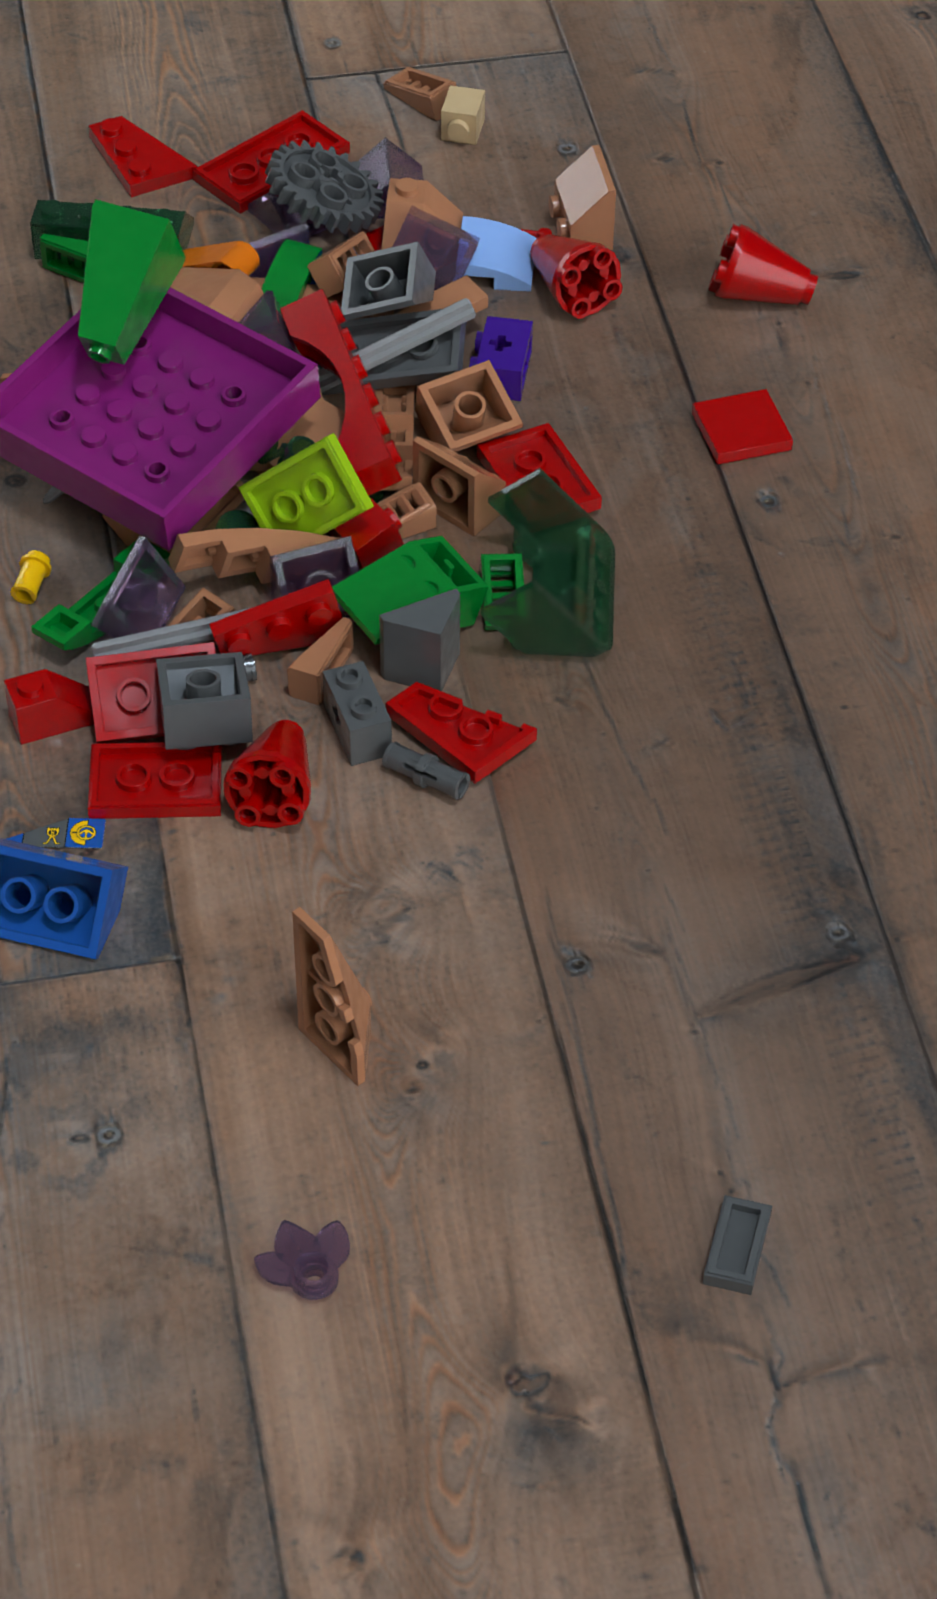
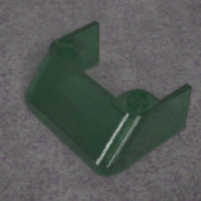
(573, 580)

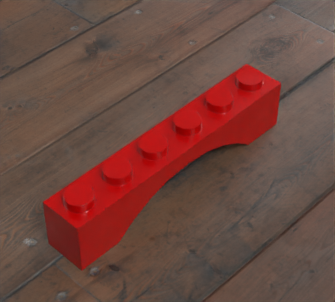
(319, 337)

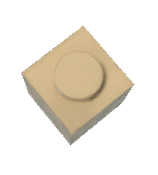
(462, 115)

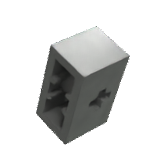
(356, 712)

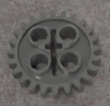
(324, 187)

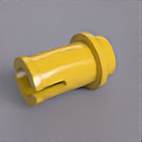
(34, 568)

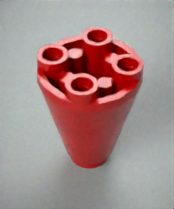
(760, 271)
(577, 273)
(271, 778)

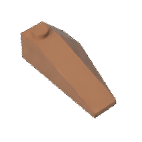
(421, 194)
(330, 999)

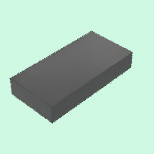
(737, 1245)

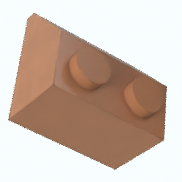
(585, 200)
(466, 407)
(456, 485)

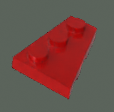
(138, 157)

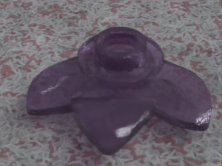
(303, 1255)

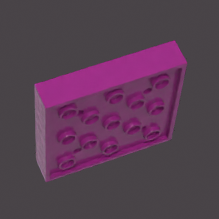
(161, 432)

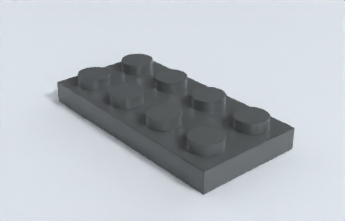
(414, 367)

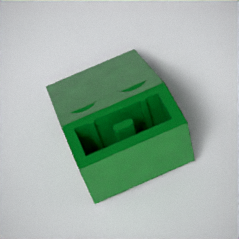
(408, 576)

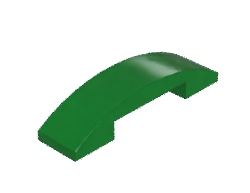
(290, 271)
(72, 626)

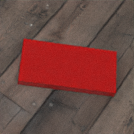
(240, 172)

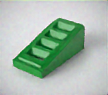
(68, 248)
(500, 566)

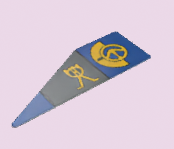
(66, 834)

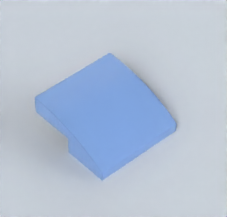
(501, 254)

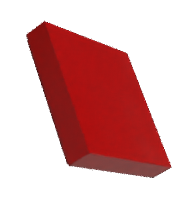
(742, 426)

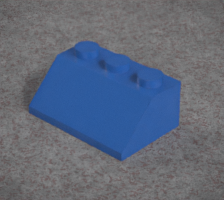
(58, 898)

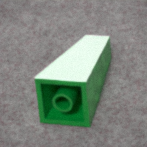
(125, 278)

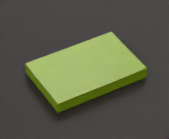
(308, 491)

